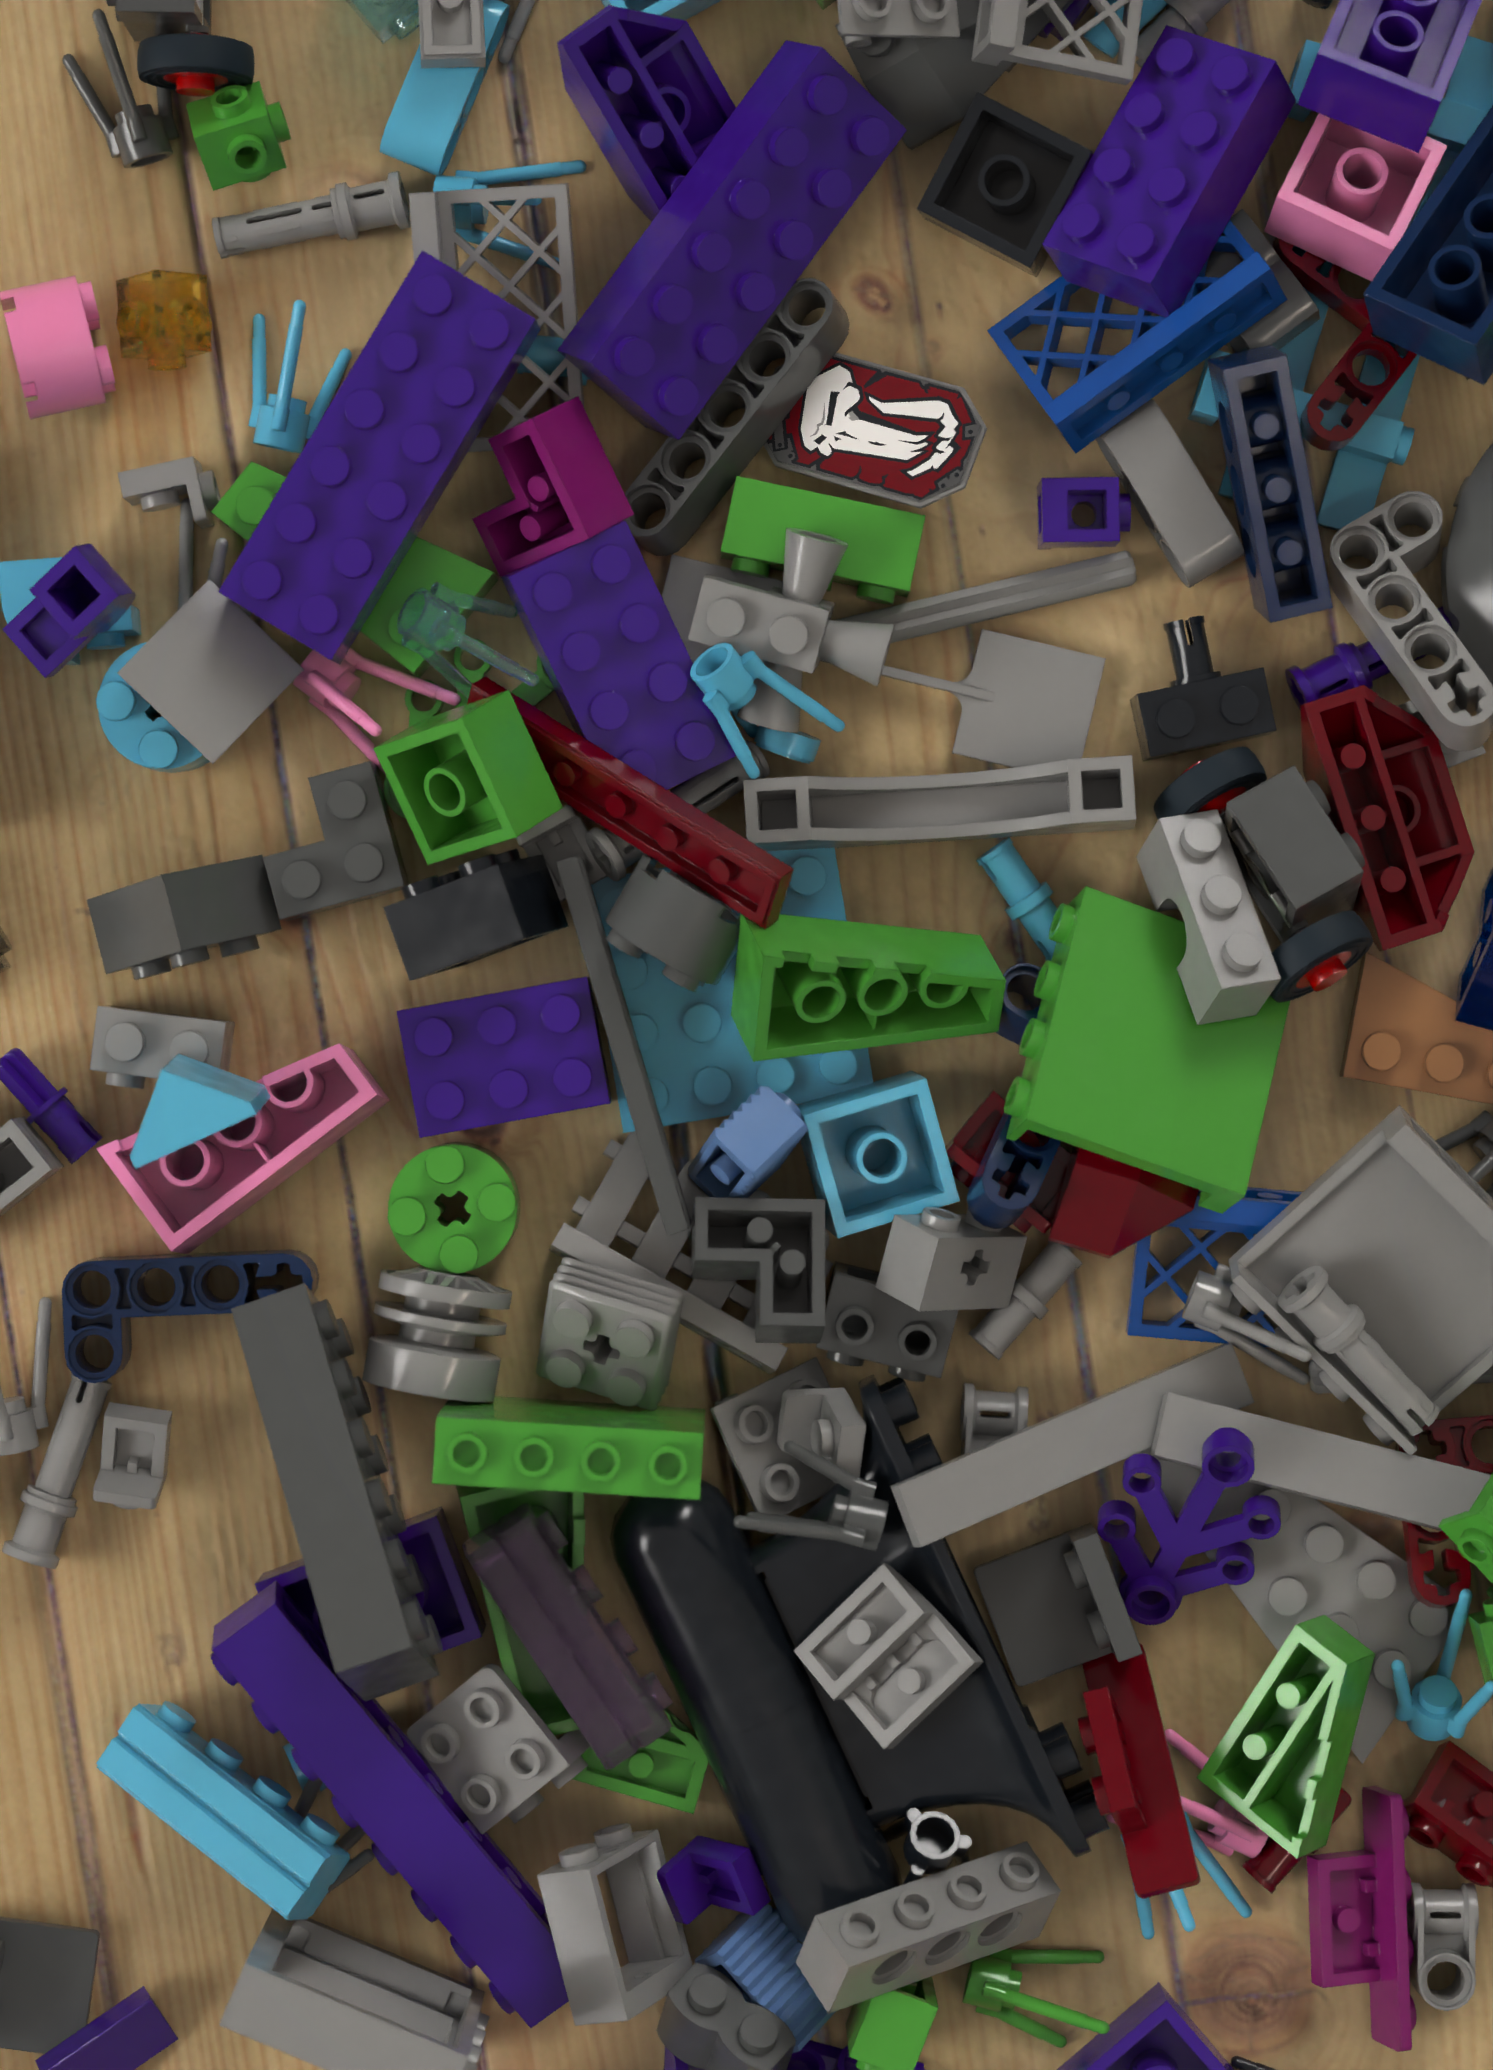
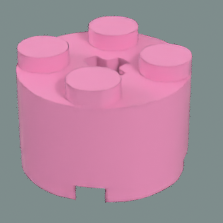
(56, 346)

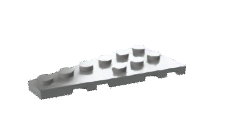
(1334, 1570)

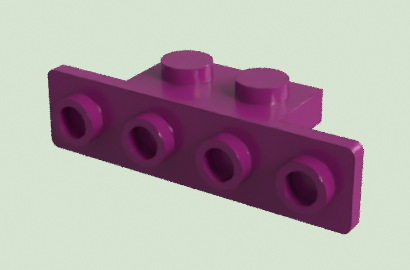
(1362, 1918)

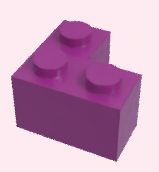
(559, 487)

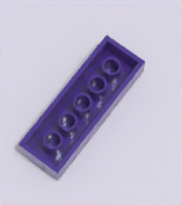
(733, 238)
(380, 457)

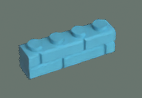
(225, 1810)

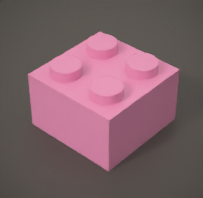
(1352, 195)

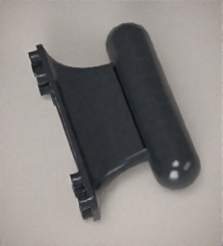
(771, 1732)

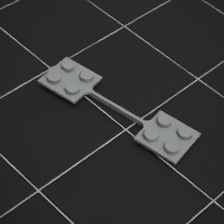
(1017, 704)

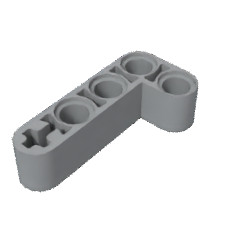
(1423, 628)

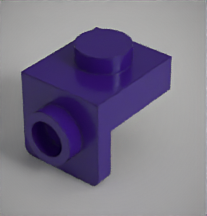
(712, 1874)

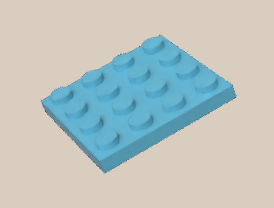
(690, 1037)

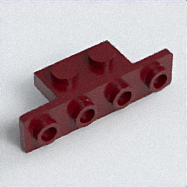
(1137, 1773)

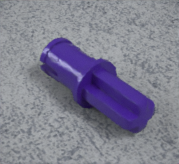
(47, 1106)

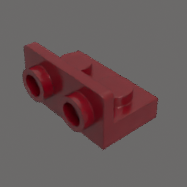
(1455, 1812)

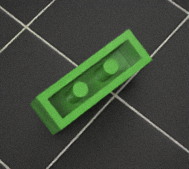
(879, 538)

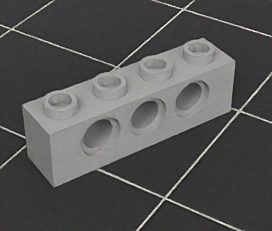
(927, 1926)

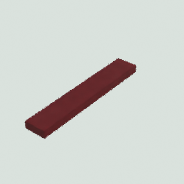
(654, 817)

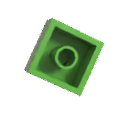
(468, 778)

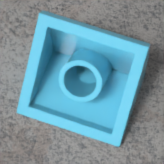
(193, 1104)

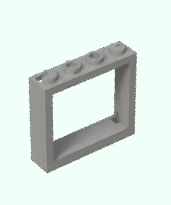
(352, 2003)

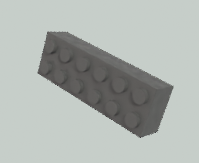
(336, 1492)

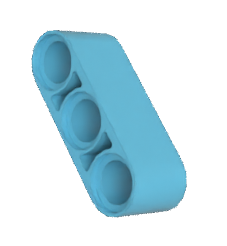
(438, 102)

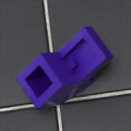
(69, 609)

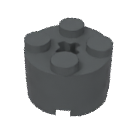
(675, 924)

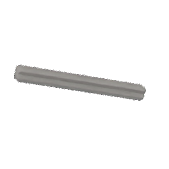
(1005, 596)

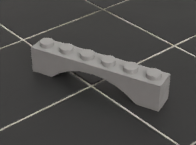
(944, 807)

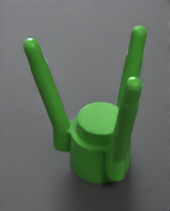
(995, 1991)

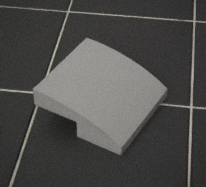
(210, 671)
(888, 1656)

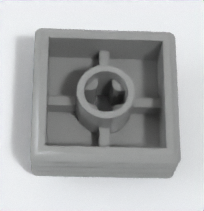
(609, 1334)

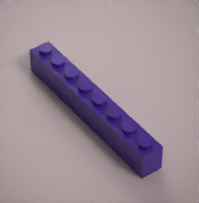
(395, 1799)

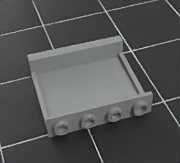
(1402, 1242)

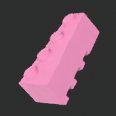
(224, 1174)

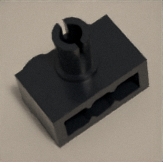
(1200, 704)

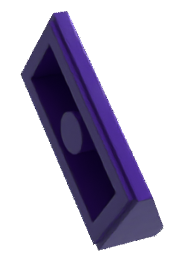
(115, 2040)

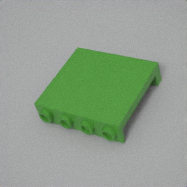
(1128, 1067)
(570, 1447)

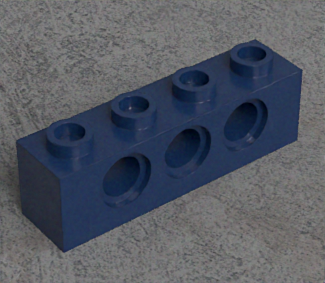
(1270, 483)

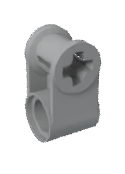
(981, 1430)
(1442, 1930)

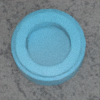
(794, 746)

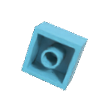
(876, 1153)

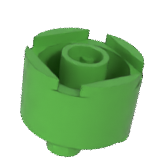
(417, 1212)

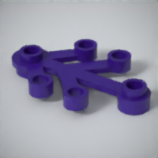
(1156, 1588)

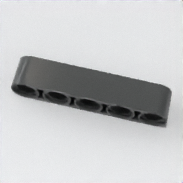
(733, 448)

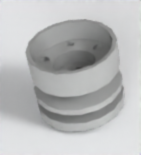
(437, 1335)

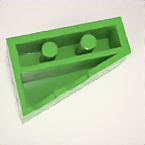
(1294, 1736)

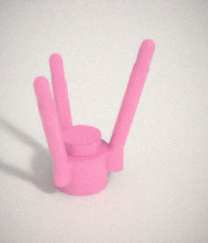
(335, 684)
(1230, 1827)

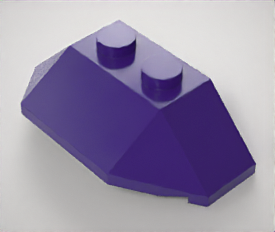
(644, 98)

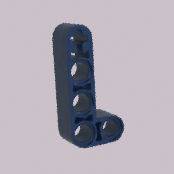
(1002, 1153)
(190, 1297)

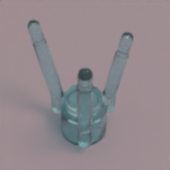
(434, 623)

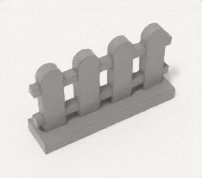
(657, 1253)

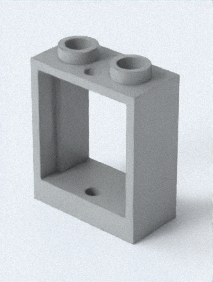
(582, 1935)

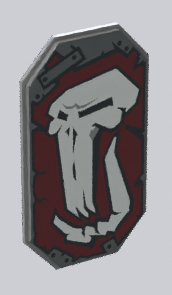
(881, 432)

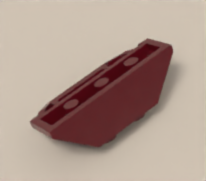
(1397, 804)
(1114, 1204)

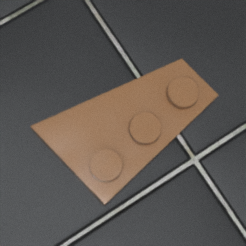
(1410, 1039)

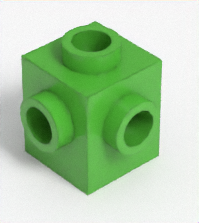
(238, 134)

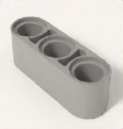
(1170, 494)

